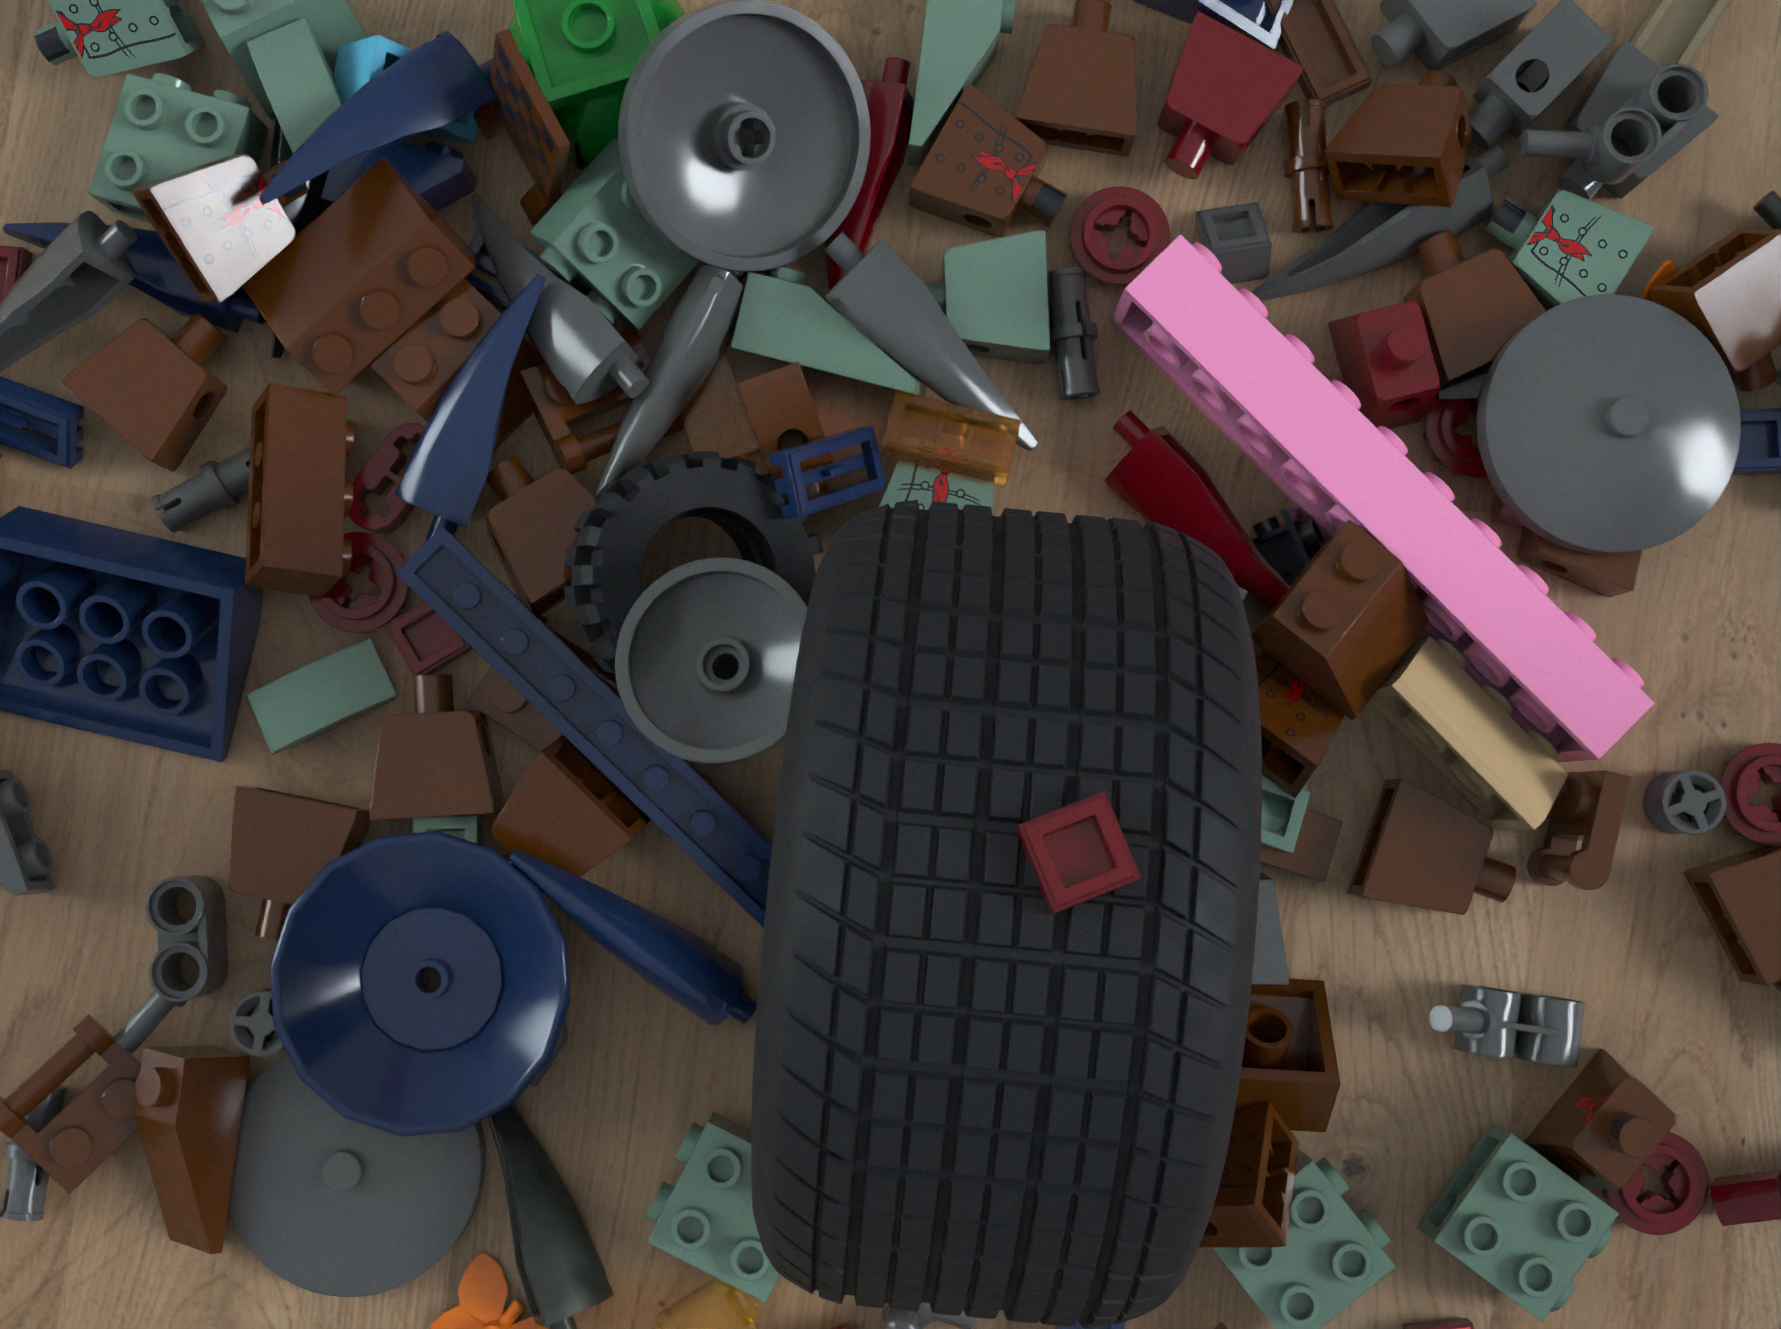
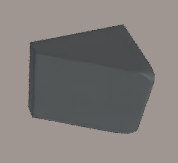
(1237, 240)

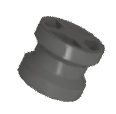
(1700, 801)
(253, 1023)

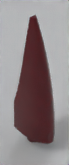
(890, 126)
(1176, 491)

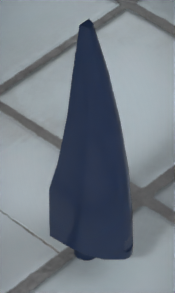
(405, 100)
(156, 276)
(460, 438)
(647, 943)

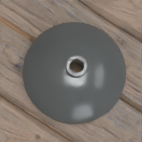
(682, 635)

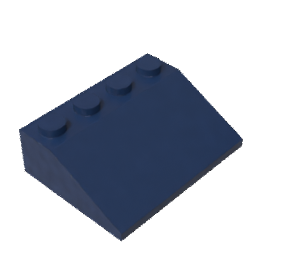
(123, 632)

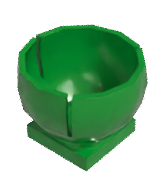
(585, 58)

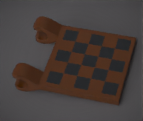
(529, 124)

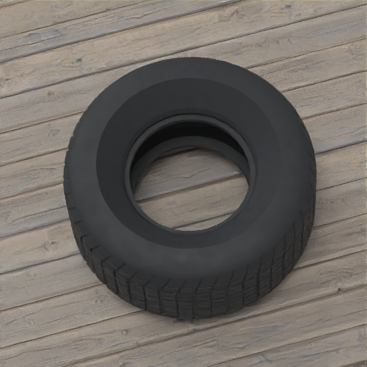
(939, 1063)

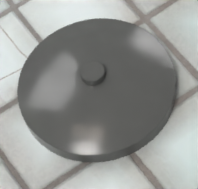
(744, 134)
(1608, 425)
(342, 1200)

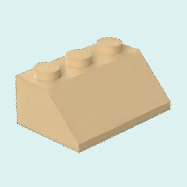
(1470, 736)

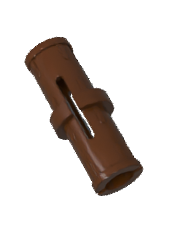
(1308, 166)

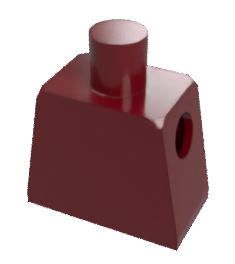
(1221, 95)
(1387, 361)

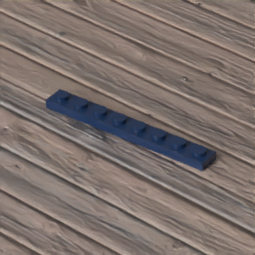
(591, 717)

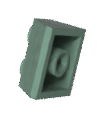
(243, 20)

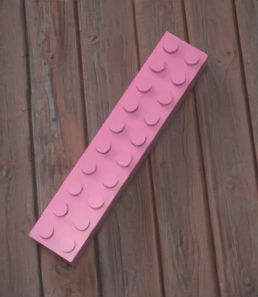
(1344, 469)

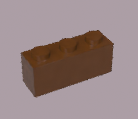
(298, 491)

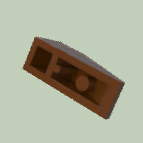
(190, 1133)

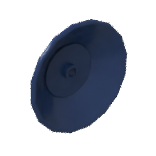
(356, 998)

